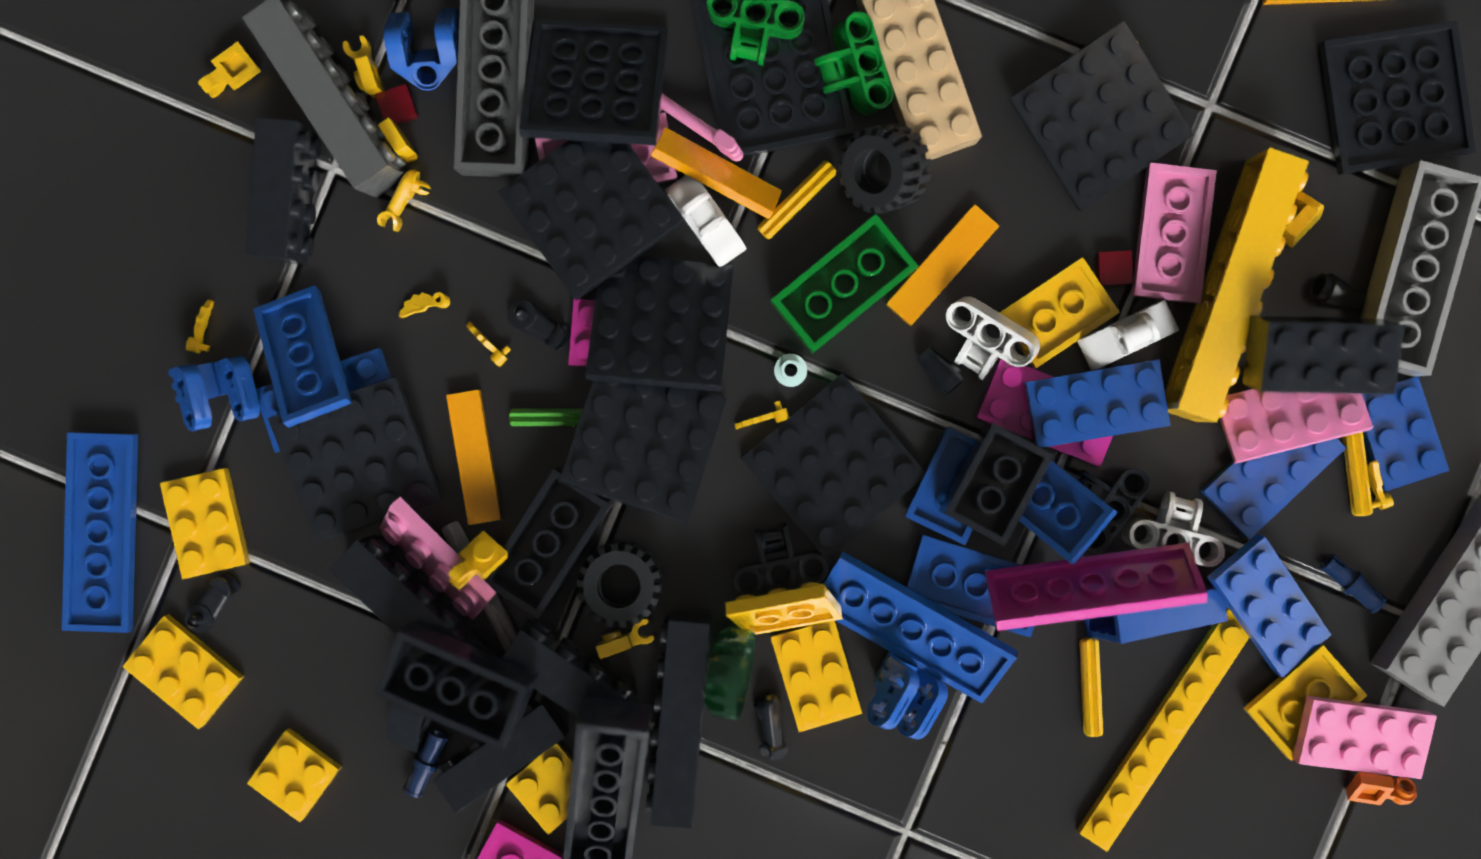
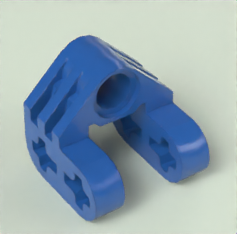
(399, 38)
(201, 382)
(904, 695)

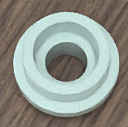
(787, 380)

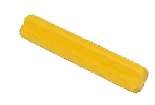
(797, 199)
(1357, 475)
(1091, 687)

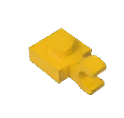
(233, 68)
(367, 74)
(478, 558)
(616, 642)

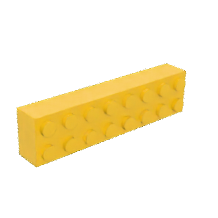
(1235, 285)

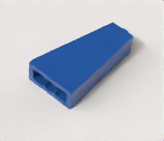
(1156, 622)

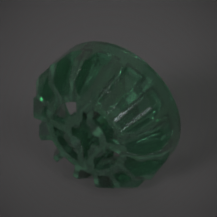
(730, 672)

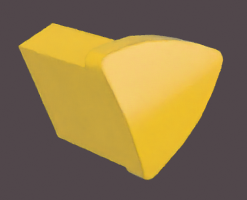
(397, 140)
(1309, 214)

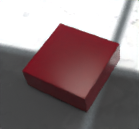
(397, 104)
(1114, 268)

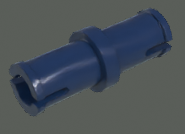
(1353, 583)
(425, 763)

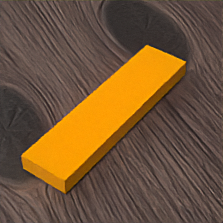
(716, 173)
(942, 265)
(474, 457)

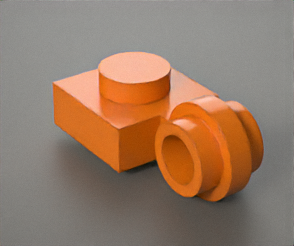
(1377, 788)

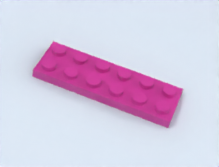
(1095, 586)

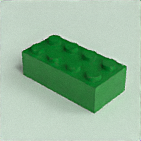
(844, 284)

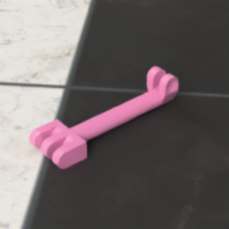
(723, 141)

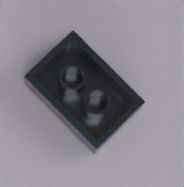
(996, 483)

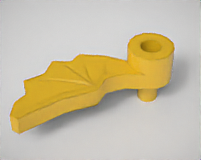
(422, 302)
(202, 319)
(498, 356)
(779, 415)
(1382, 500)

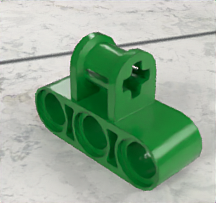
(752, 36)
(843, 69)

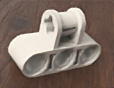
(706, 220)
(1128, 335)
(980, 349)
(1181, 523)

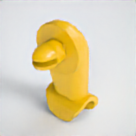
(406, 189)

